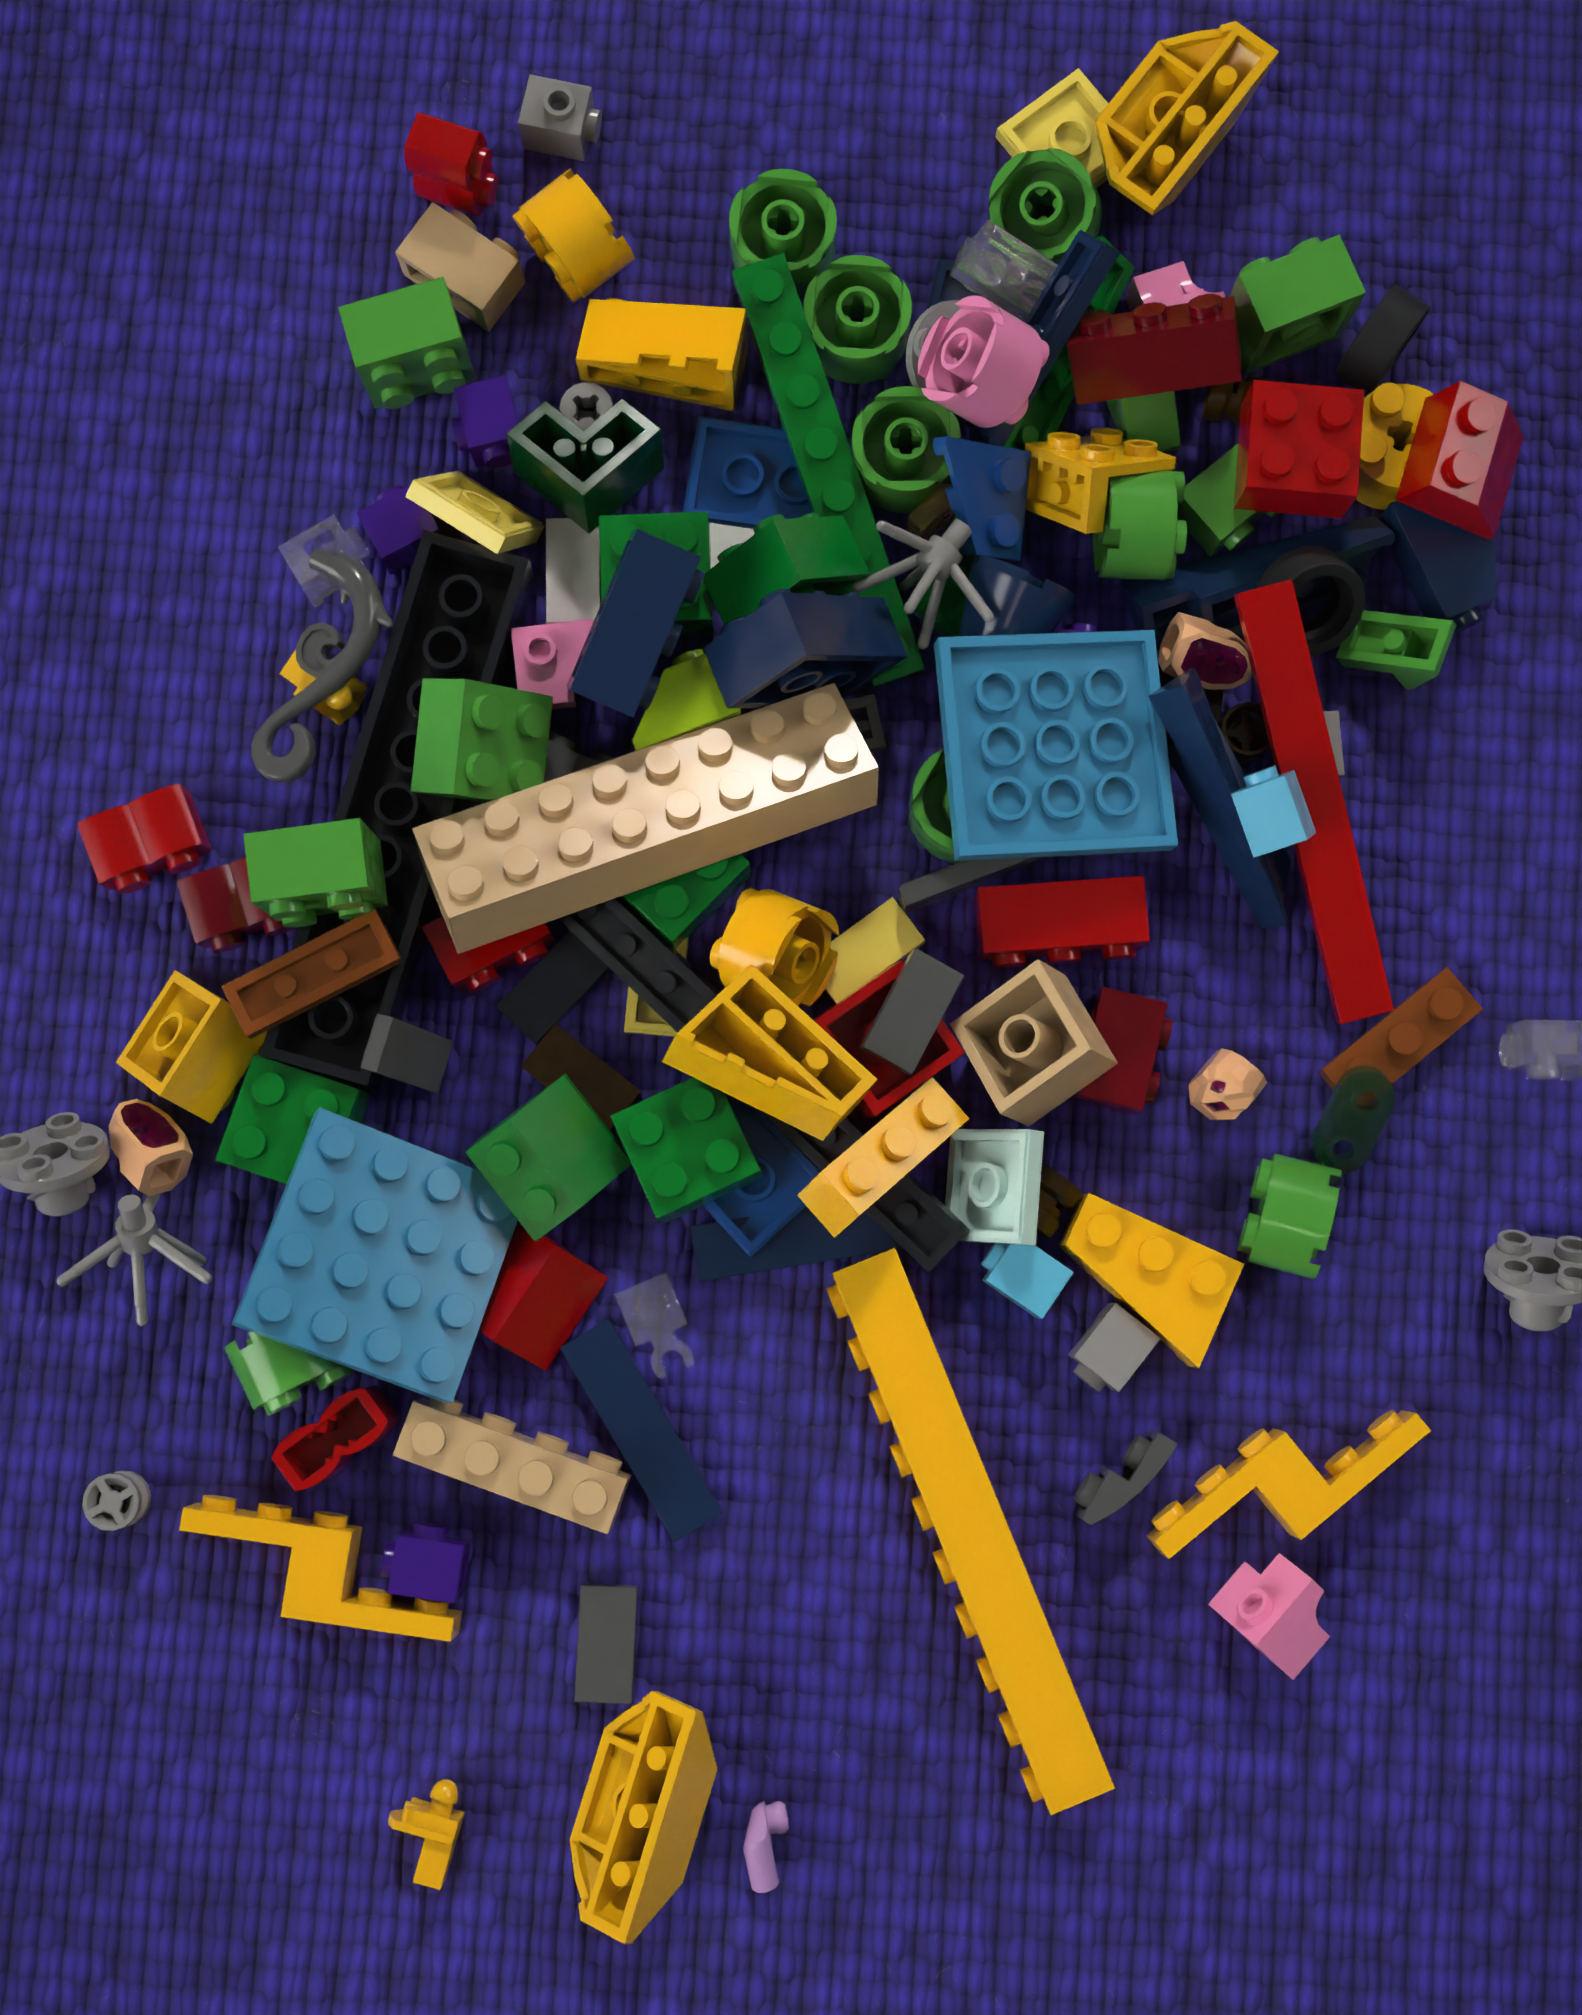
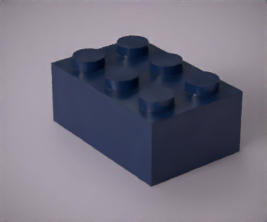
(636, 623)
(802, 645)

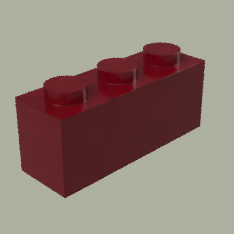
(1155, 349)

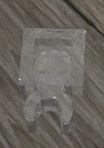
(653, 1314)

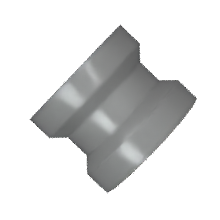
(586, 396)
(104, 1504)

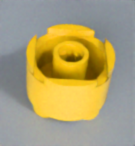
(573, 235)
(1388, 421)
(782, 940)

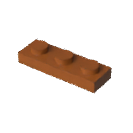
(312, 974)
(1407, 1032)

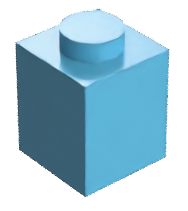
(1272, 811)
(1025, 1276)

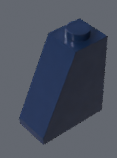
(1443, 565)

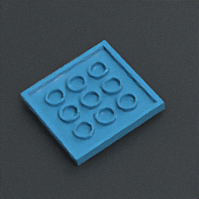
(1054, 745)
(379, 1258)

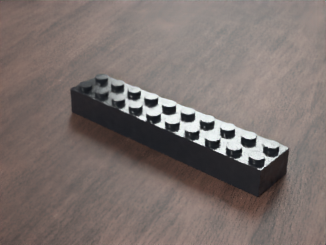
(447, 627)

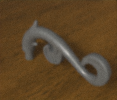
(330, 675)

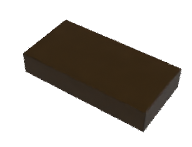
(596, 1081)

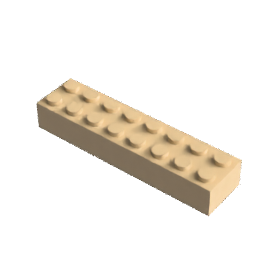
(646, 817)

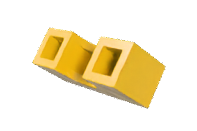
(882, 1157)

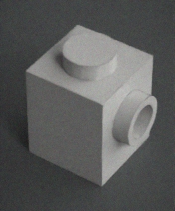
(558, 118)

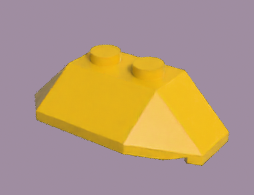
(1178, 110)
(641, 1814)

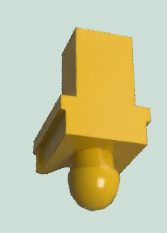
(337, 706)
(438, 1825)

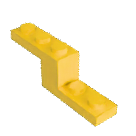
(1286, 1481)
(321, 1568)

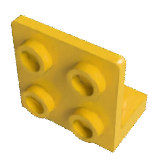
(1073, 474)

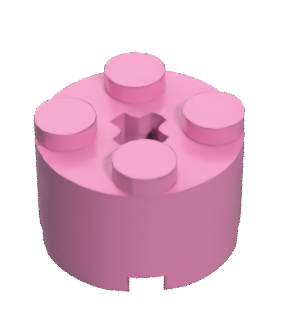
(982, 363)

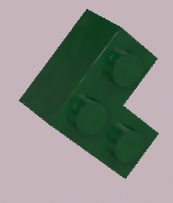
(587, 469)

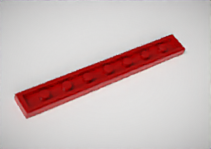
(1302, 744)

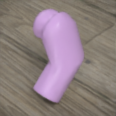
(758, 1846)

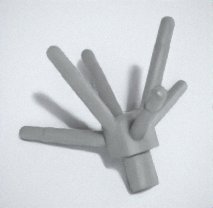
(936, 562)
(138, 1236)

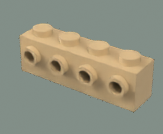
(513, 1464)

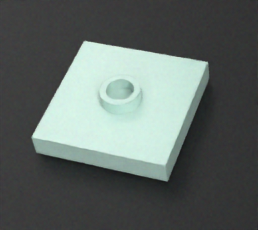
(995, 1183)

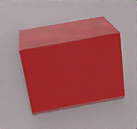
(539, 1297)

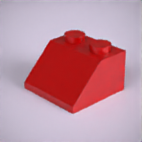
(1462, 458)

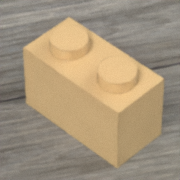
(477, 271)

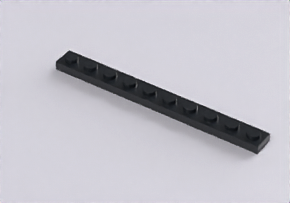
(680, 992)

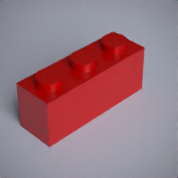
(1061, 920)

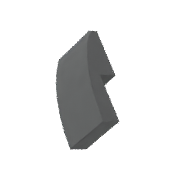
(1108, 1491)

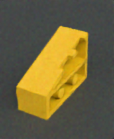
(665, 350)
(771, 1056)
(1154, 1272)

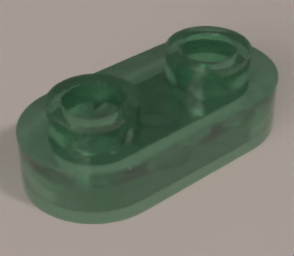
(1353, 1122)

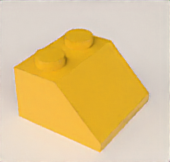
(190, 1048)

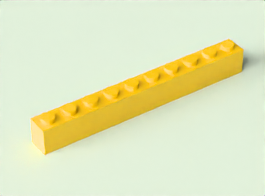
(972, 1531)

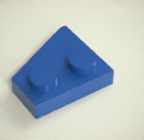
(987, 494)

